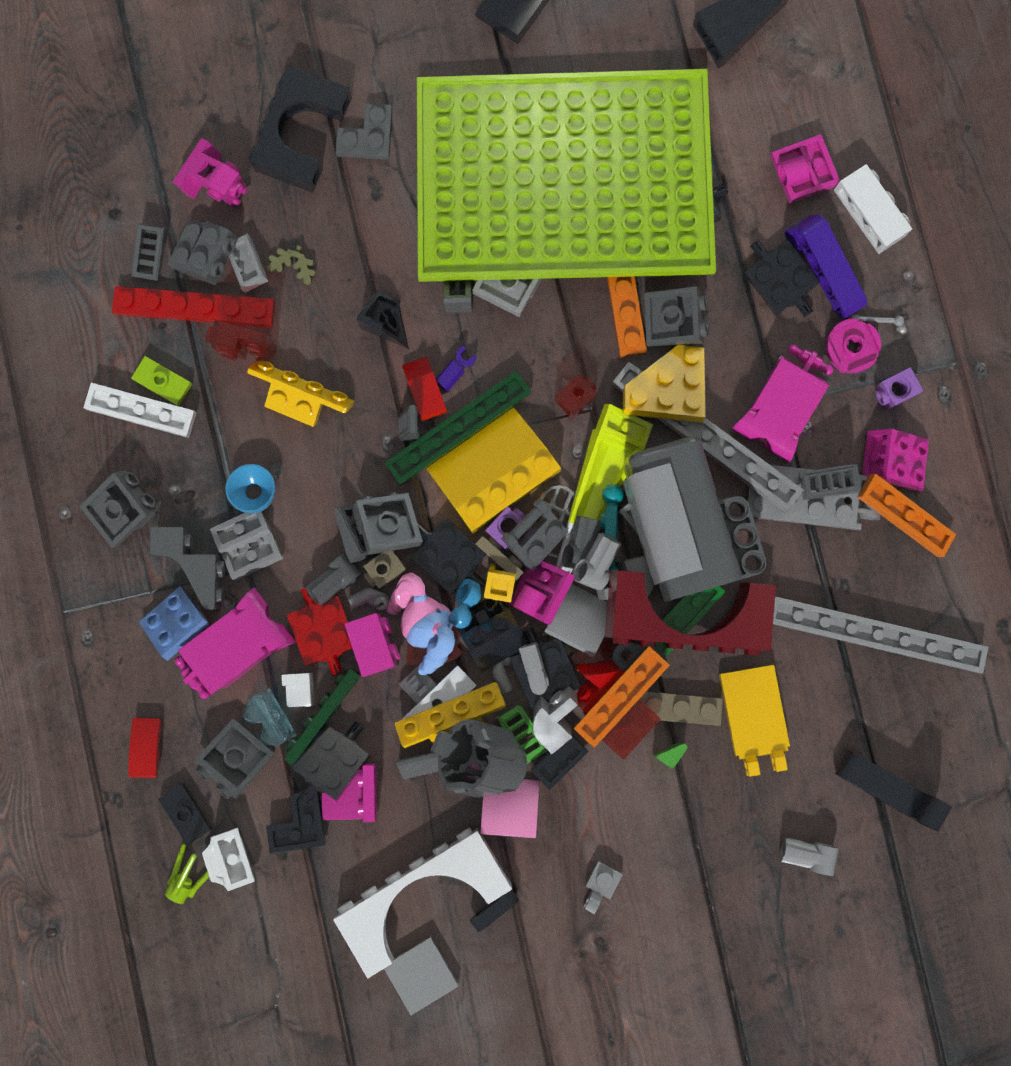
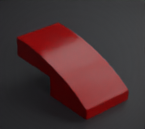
(144, 748)

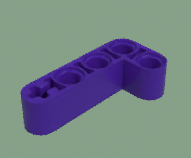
(828, 264)

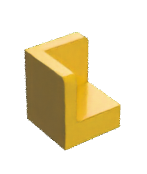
(499, 584)

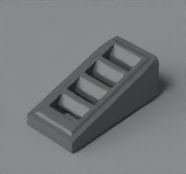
(142, 230)
(409, 424)
(854, 478)
(352, 540)

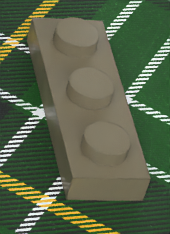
(685, 708)

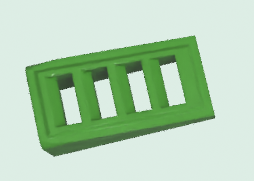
(510, 714)

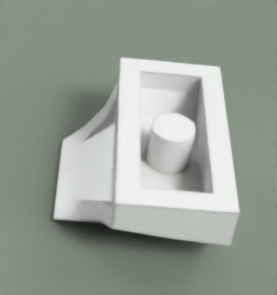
(228, 860)

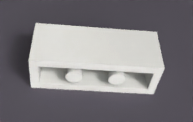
(873, 208)

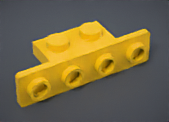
(296, 396)
(446, 715)

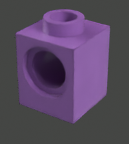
(908, 384)
(495, 528)

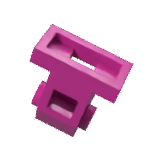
(222, 184)

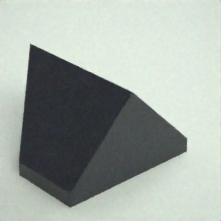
(384, 319)

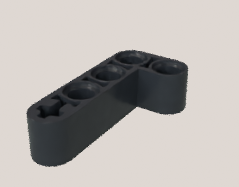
(893, 791)

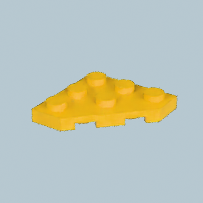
(670, 387)

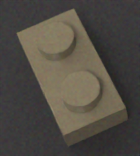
(492, 549)

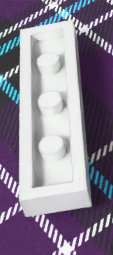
(140, 410)

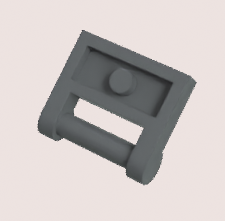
(539, 540)

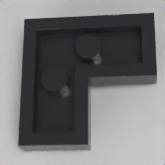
(302, 832)

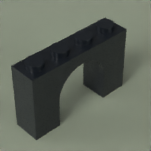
(297, 93)

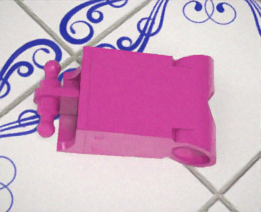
(785, 403)
(232, 646)

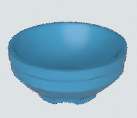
(242, 479)

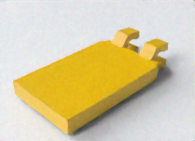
(755, 717)

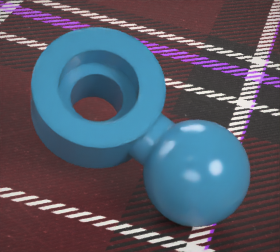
(466, 596)

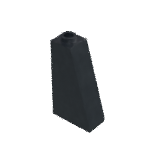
(731, 24)

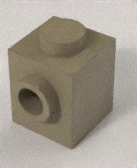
(384, 569)

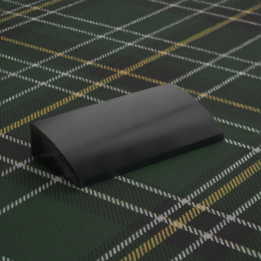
(511, 16)

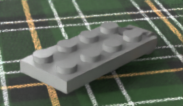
(819, 511)

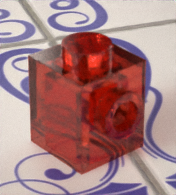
(576, 396)

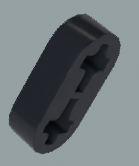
(493, 910)

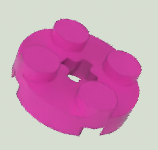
(859, 332)

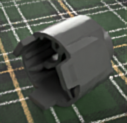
(479, 759)

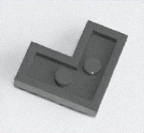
(370, 142)

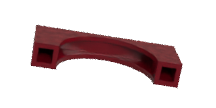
(633, 618)

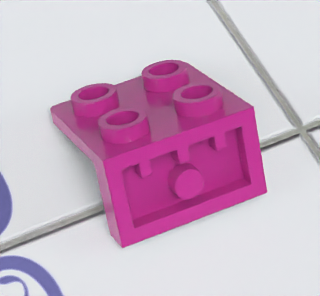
(896, 458)
(357, 801)

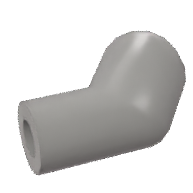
(370, 596)
(501, 677)

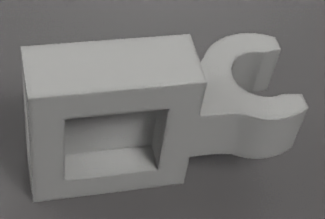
(602, 883)

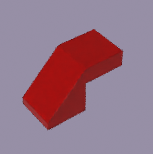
(424, 388)

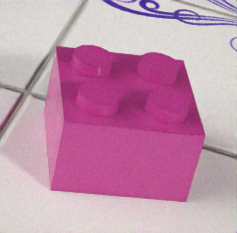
(372, 644)

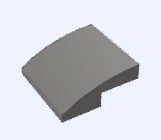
(246, 544)
(580, 621)

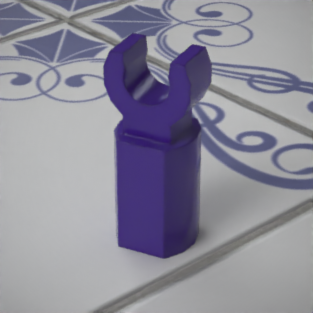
(454, 370)

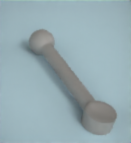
(898, 320)

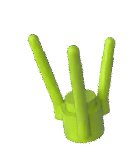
(180, 884)

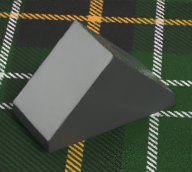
(457, 296)

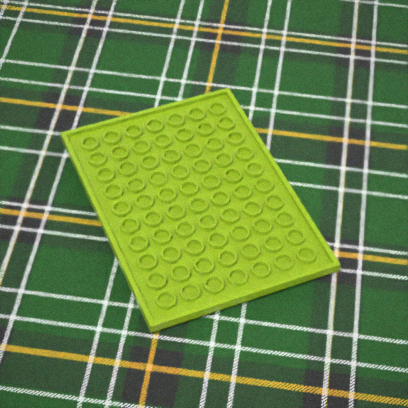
(564, 175)

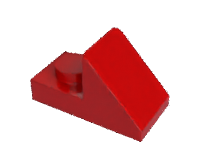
(600, 678)

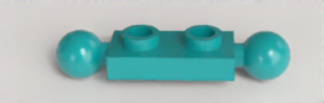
(612, 495)

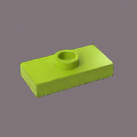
(161, 381)

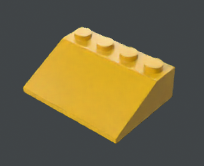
(494, 470)

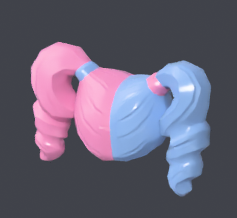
(423, 621)

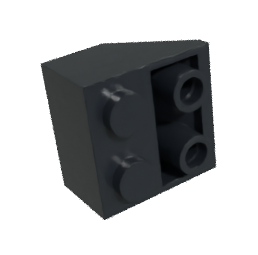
(492, 633)

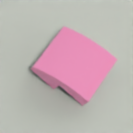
(512, 812)

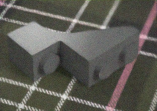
(201, 570)

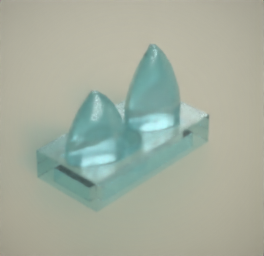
(265, 709)

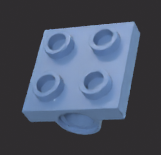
(173, 623)

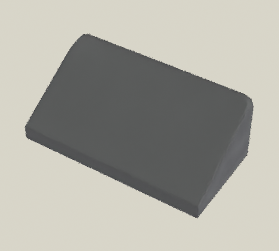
(418, 765)

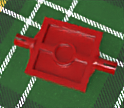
(321, 632)

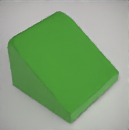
(672, 754)

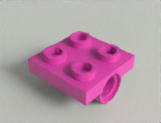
(805, 169)
(541, 591)

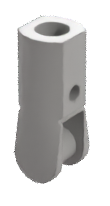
(534, 668)

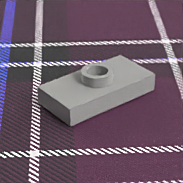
(247, 264)

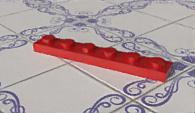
(193, 306)

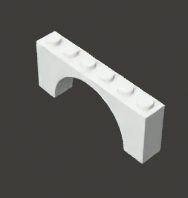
(365, 921)

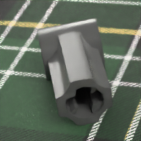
(582, 540)
(337, 576)

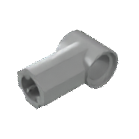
(594, 569)
(817, 856)

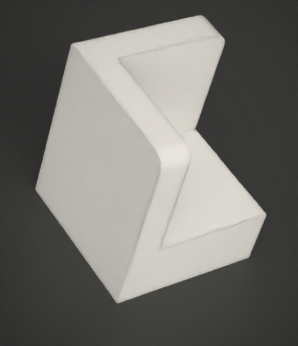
(299, 689)

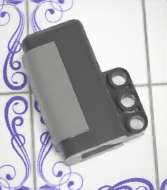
(682, 523)

